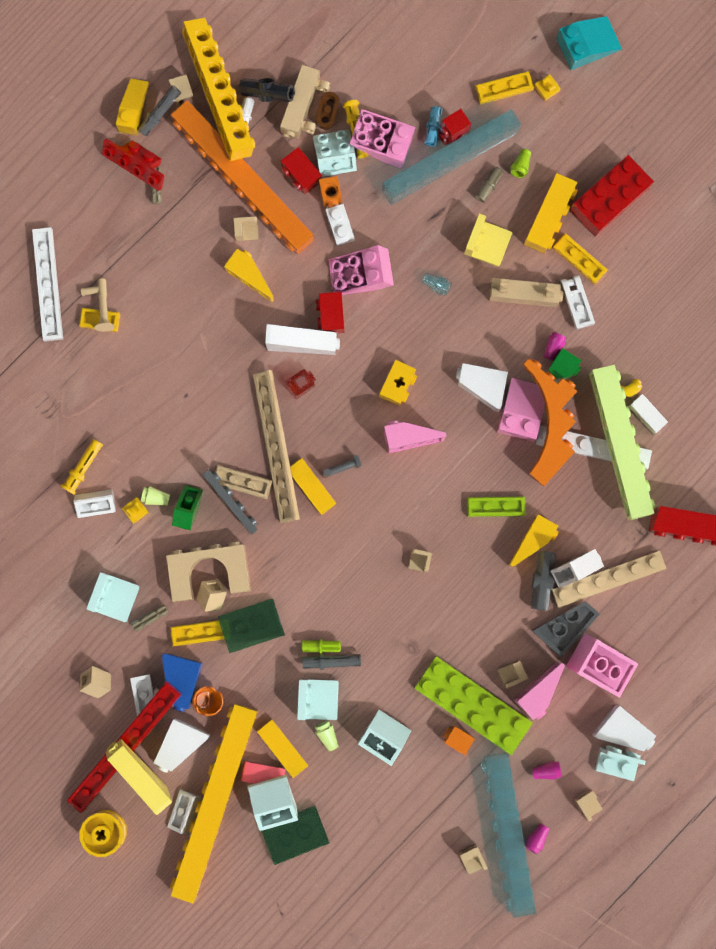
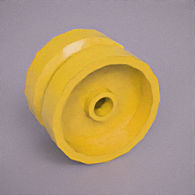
(92, 838)

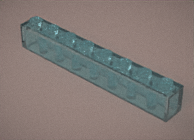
(451, 157)
(509, 834)

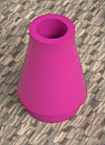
(554, 345)
(548, 771)
(536, 839)

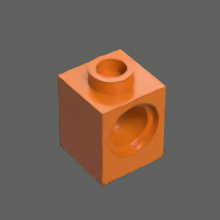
(330, 184)
(458, 739)

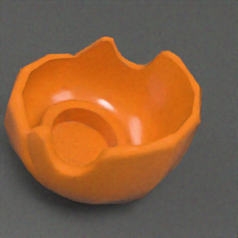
(207, 701)

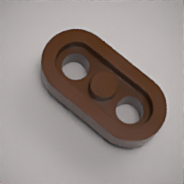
(326, 111)

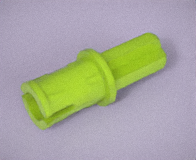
(321, 646)

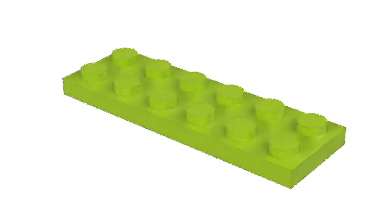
(473, 705)

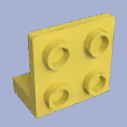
(488, 242)

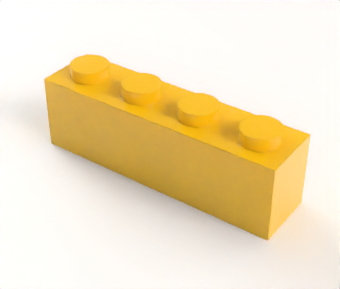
(550, 214)

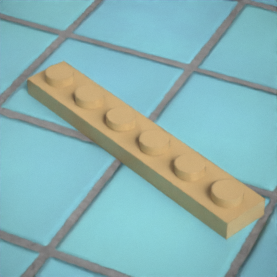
(609, 579)

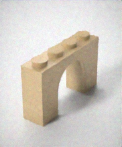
(182, 564)

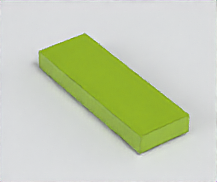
(495, 506)

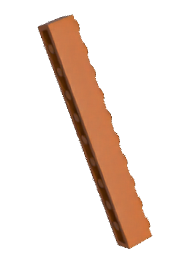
(243, 178)

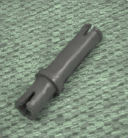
(161, 108)
(331, 661)

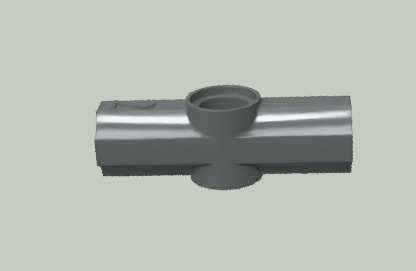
(542, 580)

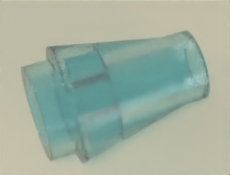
(437, 284)

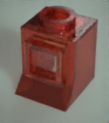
(301, 383)

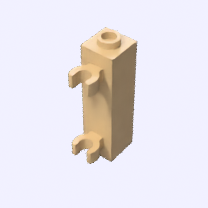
(297, 110)
(525, 292)

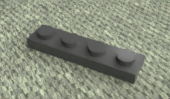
(237, 508)

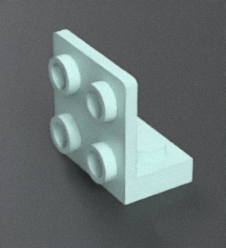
(335, 153)
(113, 597)
(318, 699)
(616, 763)

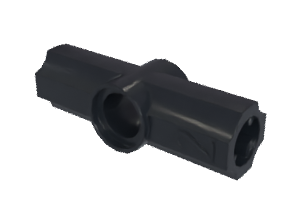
(266, 90)

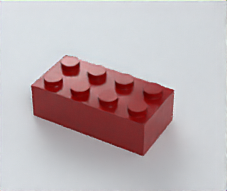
(611, 195)

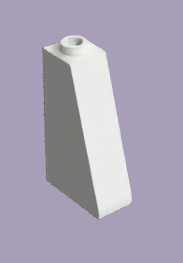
(301, 340)

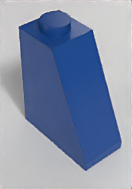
(184, 676)

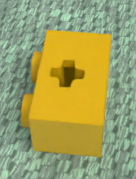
(398, 372)

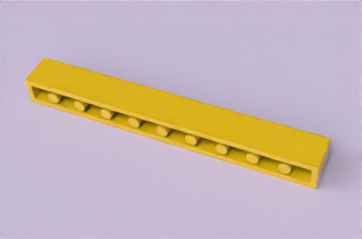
(214, 803)

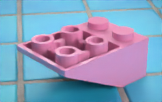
(382, 138)
(361, 271)

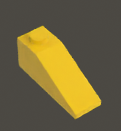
(132, 107)
(245, 270)
(536, 537)

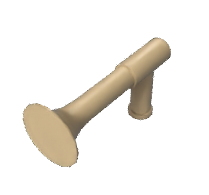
(104, 324)

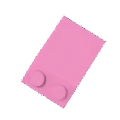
(522, 410)
(408, 436)
(602, 665)
(539, 693)

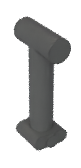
(355, 462)

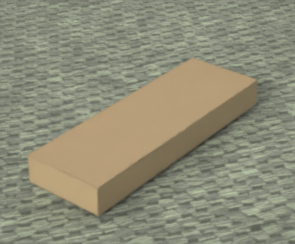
(244, 482)

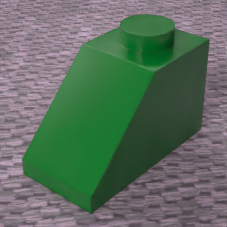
(565, 365)
(187, 507)

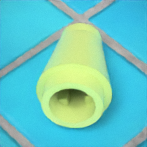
(154, 497)
(327, 735)

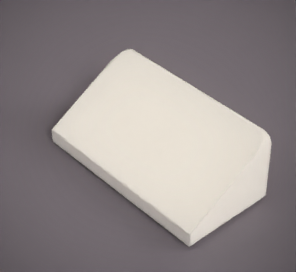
(648, 414)
(94, 503)
(184, 812)

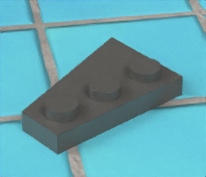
(567, 628)

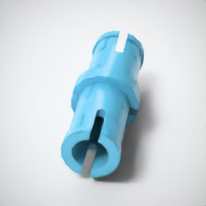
(433, 126)

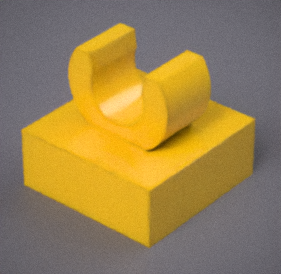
(547, 87)
(135, 510)

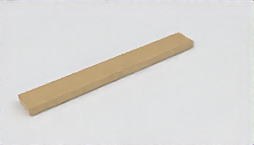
(276, 446)

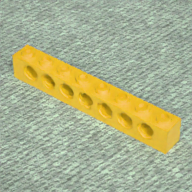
(193, 32)

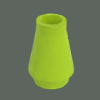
(521, 164)

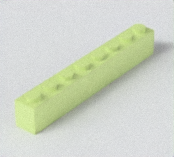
(621, 442)

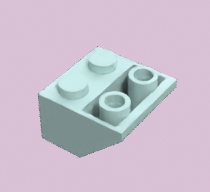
(384, 737)
(273, 803)

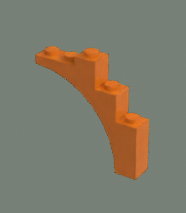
(559, 421)

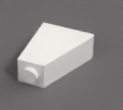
(483, 384)
(577, 568)
(624, 730)
(178, 744)

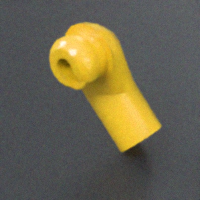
(632, 388)

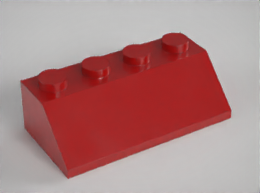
(683, 524)

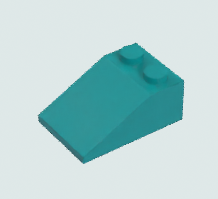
(587, 41)

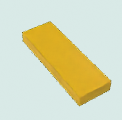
(504, 87)
(580, 259)
(312, 486)
(196, 633)
(282, 748)

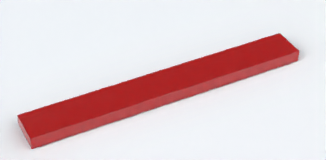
(132, 738)

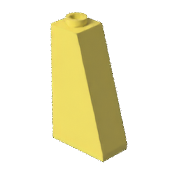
(139, 776)

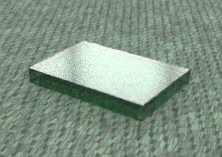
(251, 625)
(296, 837)

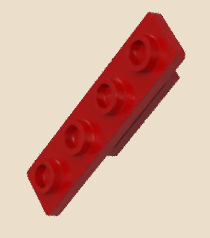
(136, 161)

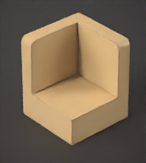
(183, 85)
(246, 228)
(420, 560)
(211, 595)
(512, 674)
(95, 682)
(588, 804)
(472, 859)

